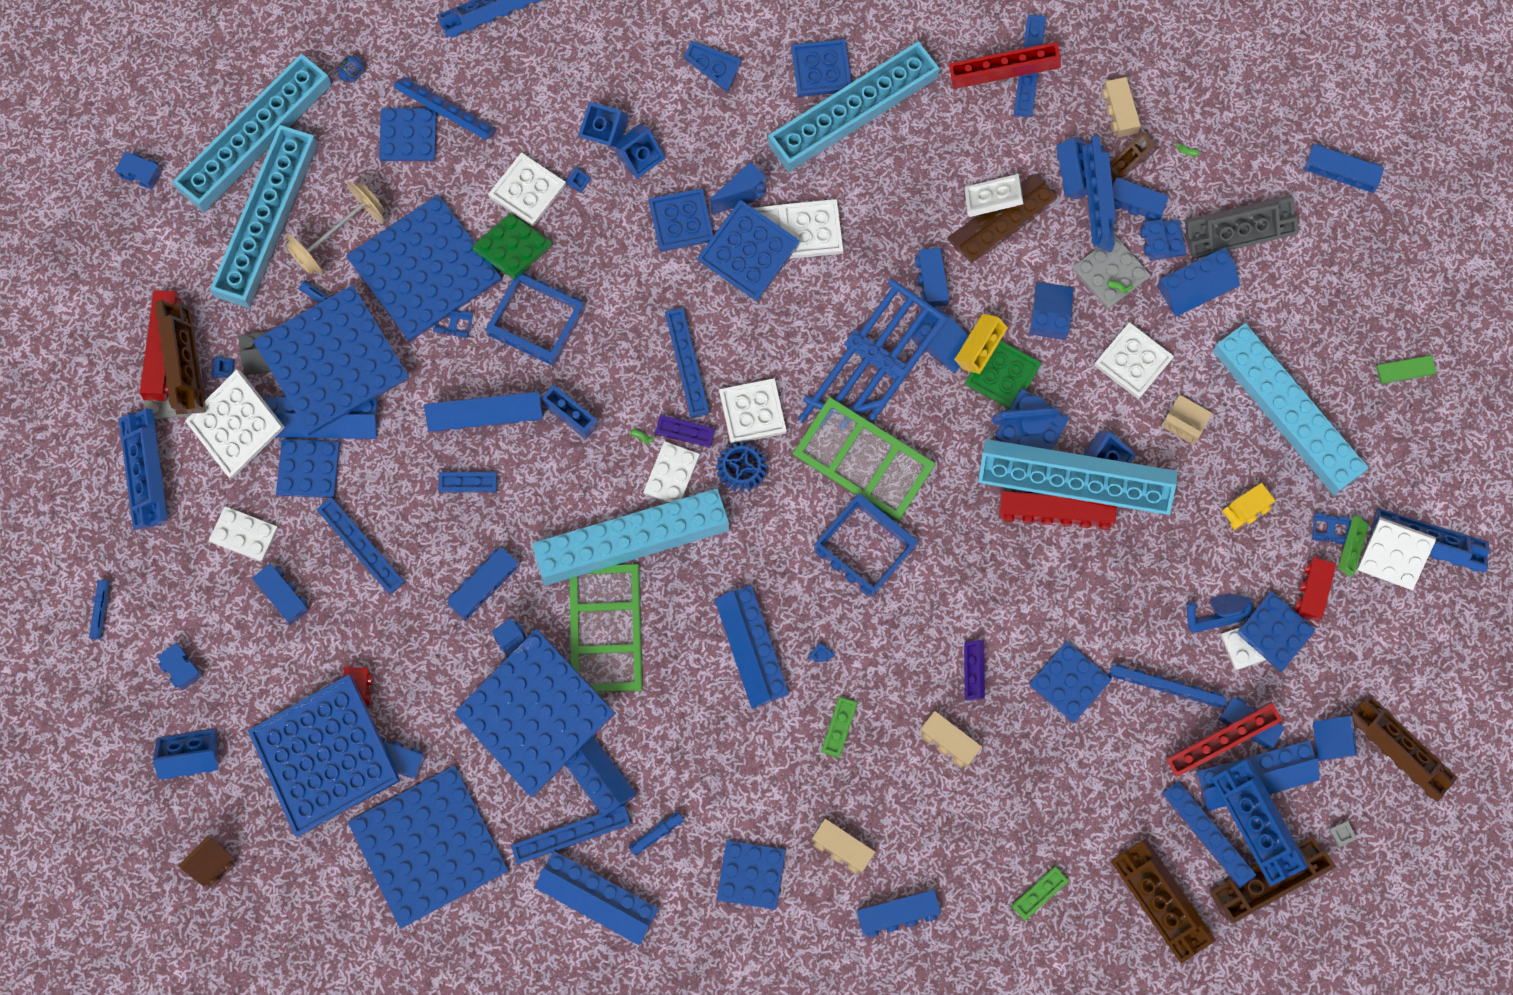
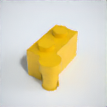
(1248, 506)

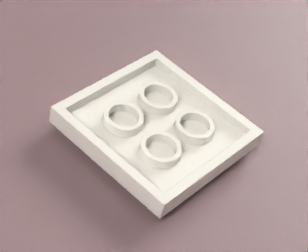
(527, 189)
(815, 226)
(1133, 360)
(752, 411)
(1396, 553)

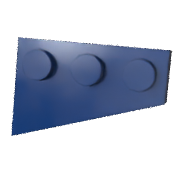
(714, 64)

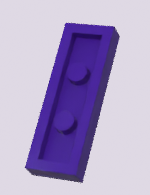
(685, 431)
(974, 670)

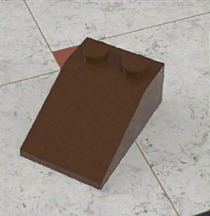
(208, 862)

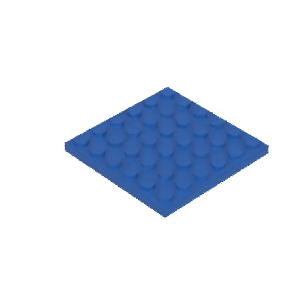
(423, 268)
(331, 359)
(534, 713)
(323, 755)
(427, 847)

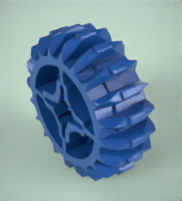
(749, 469)

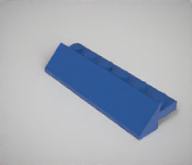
(476, 12)
(1099, 194)
(483, 411)
(355, 425)
(143, 469)
(1449, 545)
(751, 646)
(1277, 770)
(600, 778)
(1259, 822)
(596, 898)

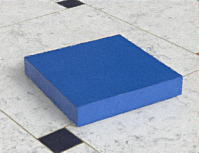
(1335, 738)

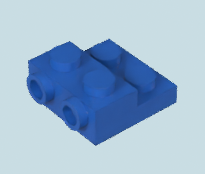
(1162, 239)

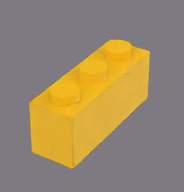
(981, 343)

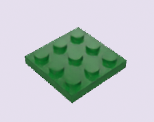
(512, 246)
(1004, 375)

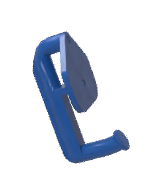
(1033, 413)
(1229, 610)

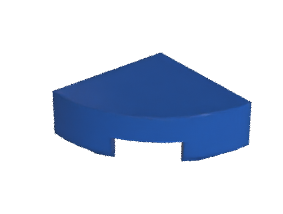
(821, 653)

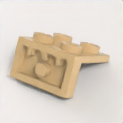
(1186, 419)

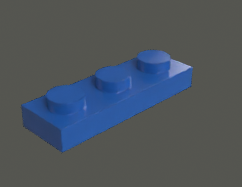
(467, 482)

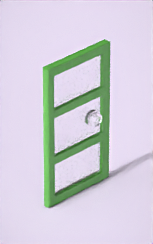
(864, 459)
(607, 628)

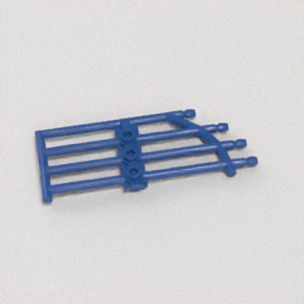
(877, 356)

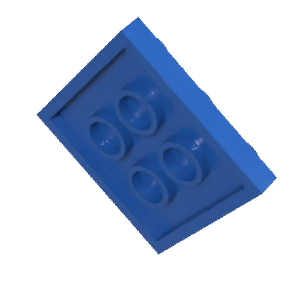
(820, 67)
(407, 134)
(681, 220)
(1012, 432)
(308, 468)
(1275, 631)
(1070, 682)
(751, 875)

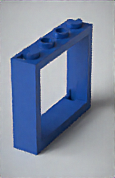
(526, 346)
(884, 521)

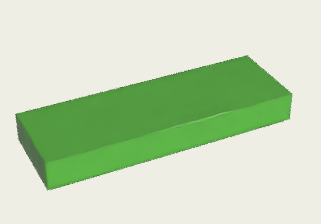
(1406, 369)
(1353, 546)
(839, 727)
(1040, 893)

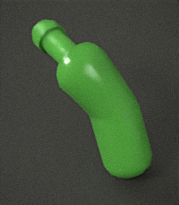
(1185, 150)
(1117, 285)
(641, 435)

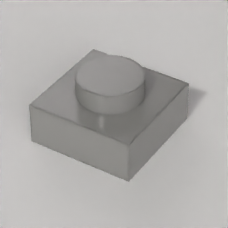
(1342, 834)

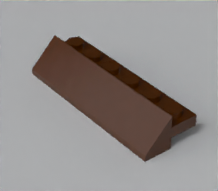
(992, 228)
(180, 358)
(1403, 748)
(1163, 901)
(1238, 902)

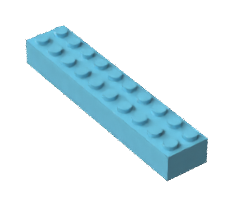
(853, 106)
(251, 133)
(264, 216)
(1290, 409)
(1078, 477)
(630, 537)

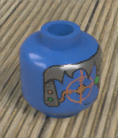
(350, 68)

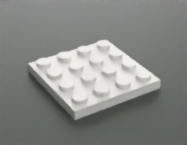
(235, 424)

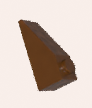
(1132, 156)

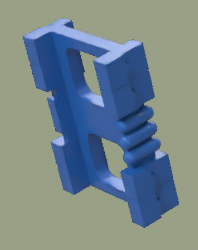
(451, 329)
(1331, 523)

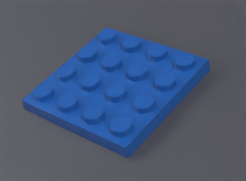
(748, 250)

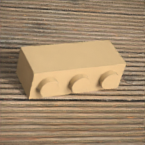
(1120, 107)
(949, 740)
(842, 847)

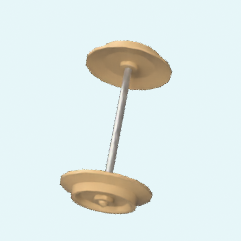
(366, 200)

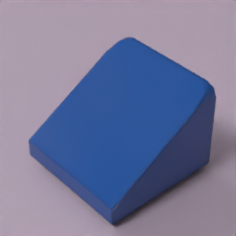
(577, 179)
(222, 367)

